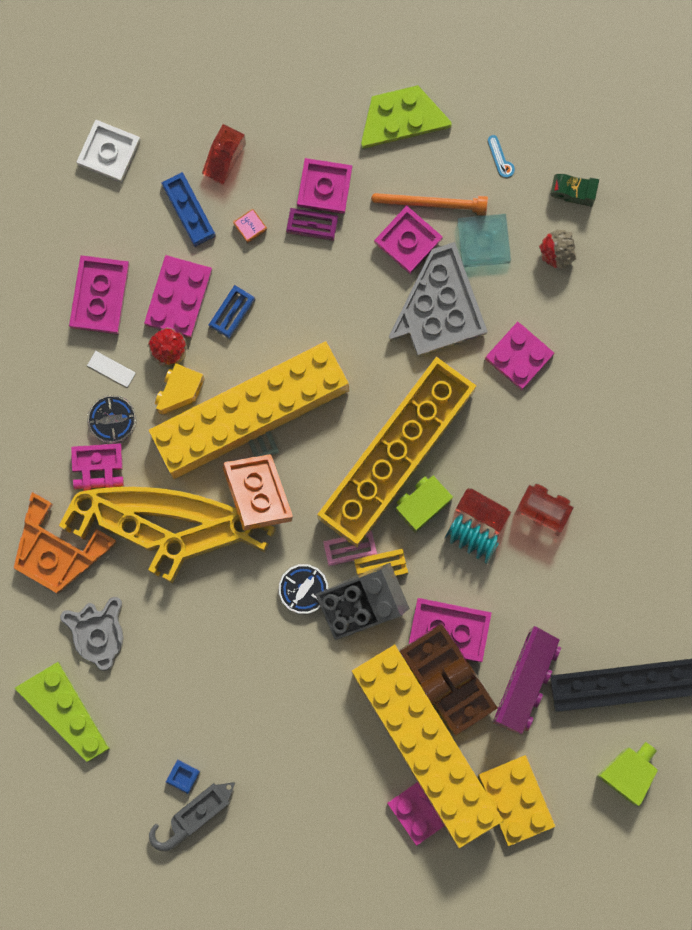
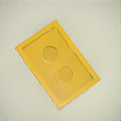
(517, 800)

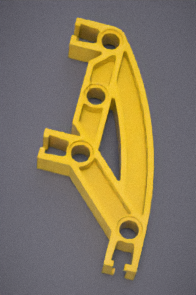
(122, 504)

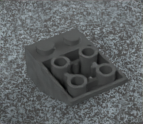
(363, 601)

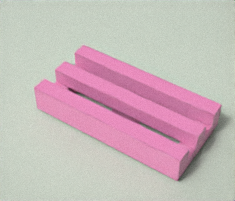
(331, 562)

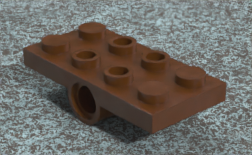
(448, 679)

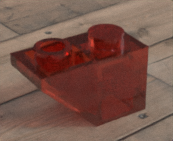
(224, 154)

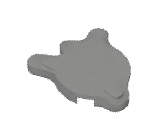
(96, 633)

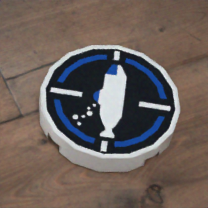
(299, 588)

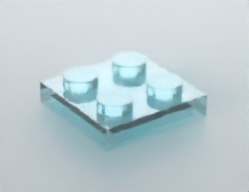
(484, 240)

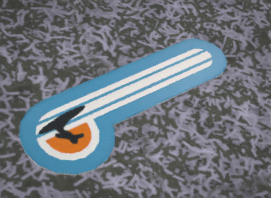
(504, 167)

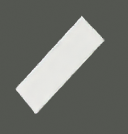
(111, 369)

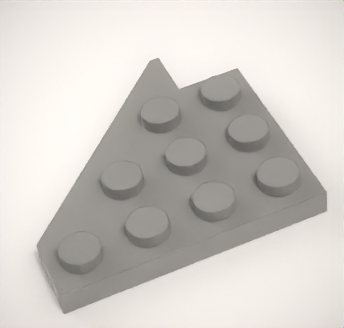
(440, 305)

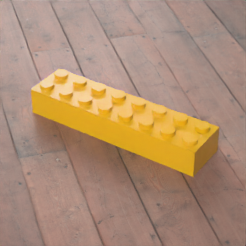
(249, 410)
(396, 452)
(427, 747)

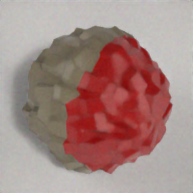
(558, 249)
(167, 347)

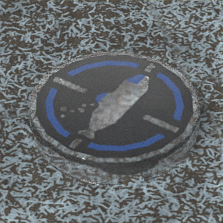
(112, 419)

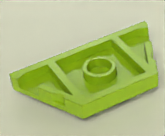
(401, 116)

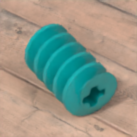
(472, 538)

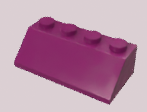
(526, 680)

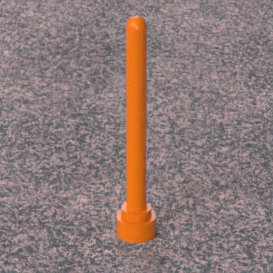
(477, 205)

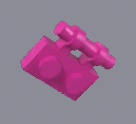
(97, 458)

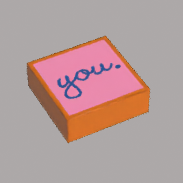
(250, 225)

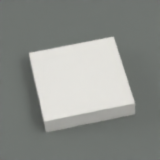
(108, 151)

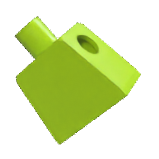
(631, 773)

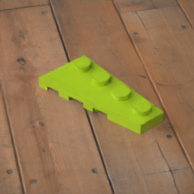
(62, 708)

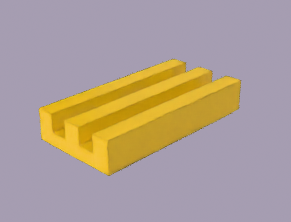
(401, 561)

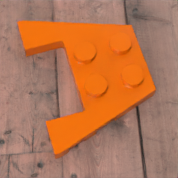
(48, 557)

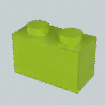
(423, 503)

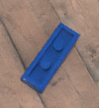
(188, 209)

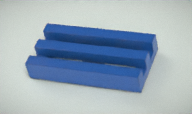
(221, 329)

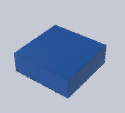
(182, 776)

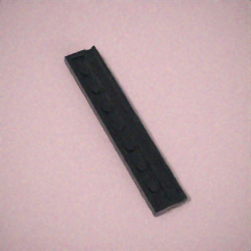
(622, 685)

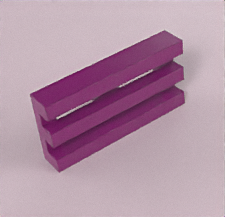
(312, 233)

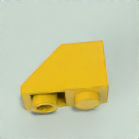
(181, 389)

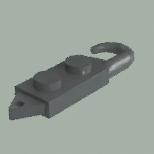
(194, 815)

